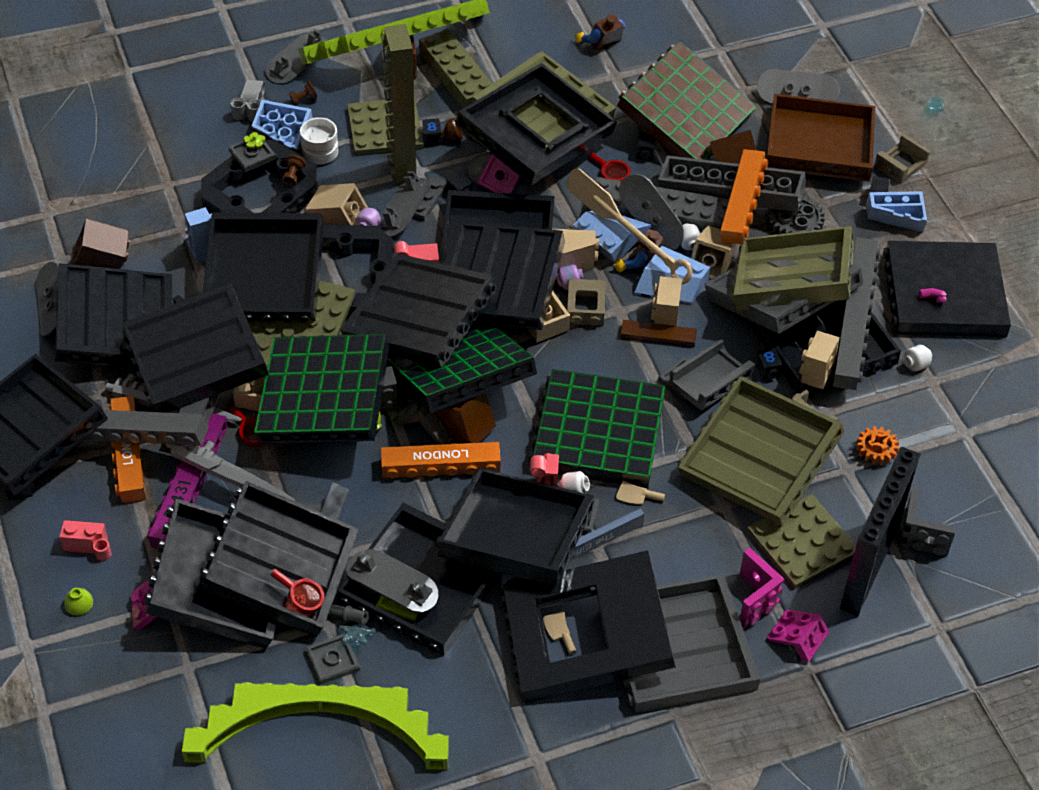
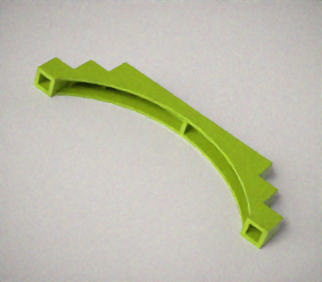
(373, 35)
(267, 701)

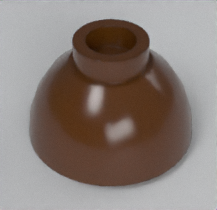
(452, 131)

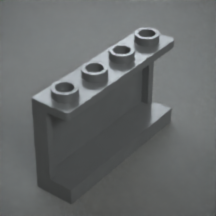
(708, 375)

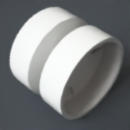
(319, 140)

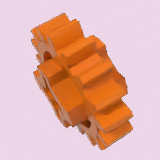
(877, 445)

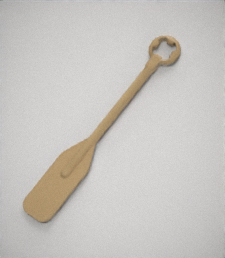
(604, 206)

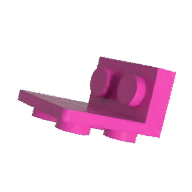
(801, 630)

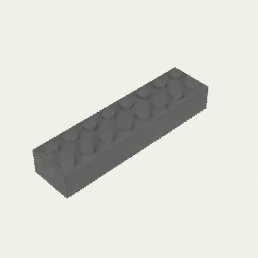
(779, 190)
(688, 206)

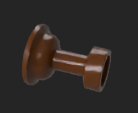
(309, 91)
(295, 164)

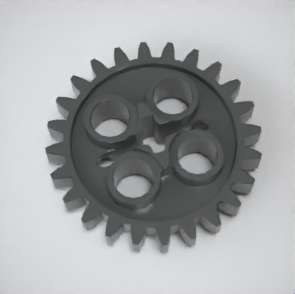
(808, 219)

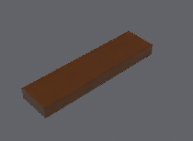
(658, 333)

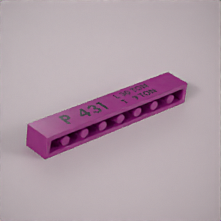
(187, 480)

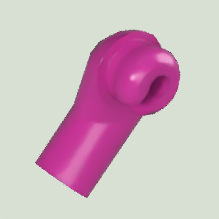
(930, 293)

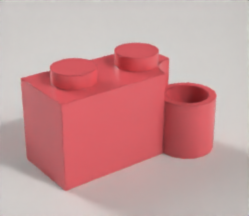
(424, 251)
(545, 468)
(85, 538)

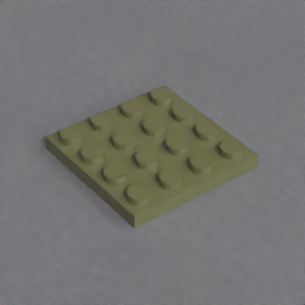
(369, 127)
(806, 543)

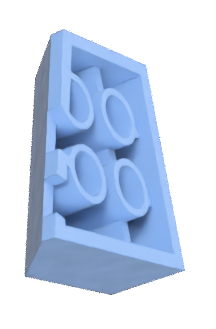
(281, 122)
(613, 237)
(657, 268)

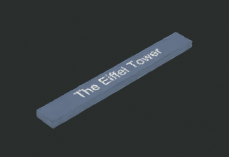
(597, 538)

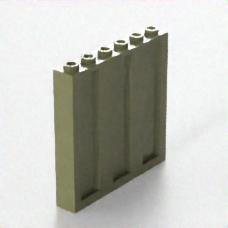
(536, 112)
(754, 257)
(761, 450)

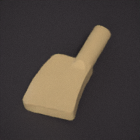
(636, 495)
(558, 630)

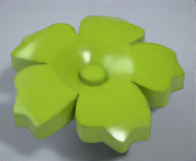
(254, 140)

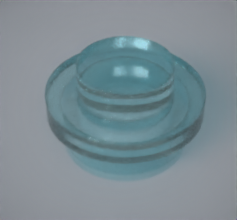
(936, 104)

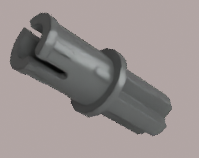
(349, 614)

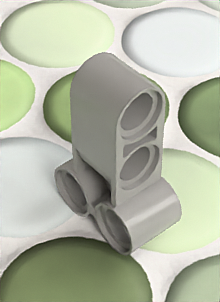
(249, 102)

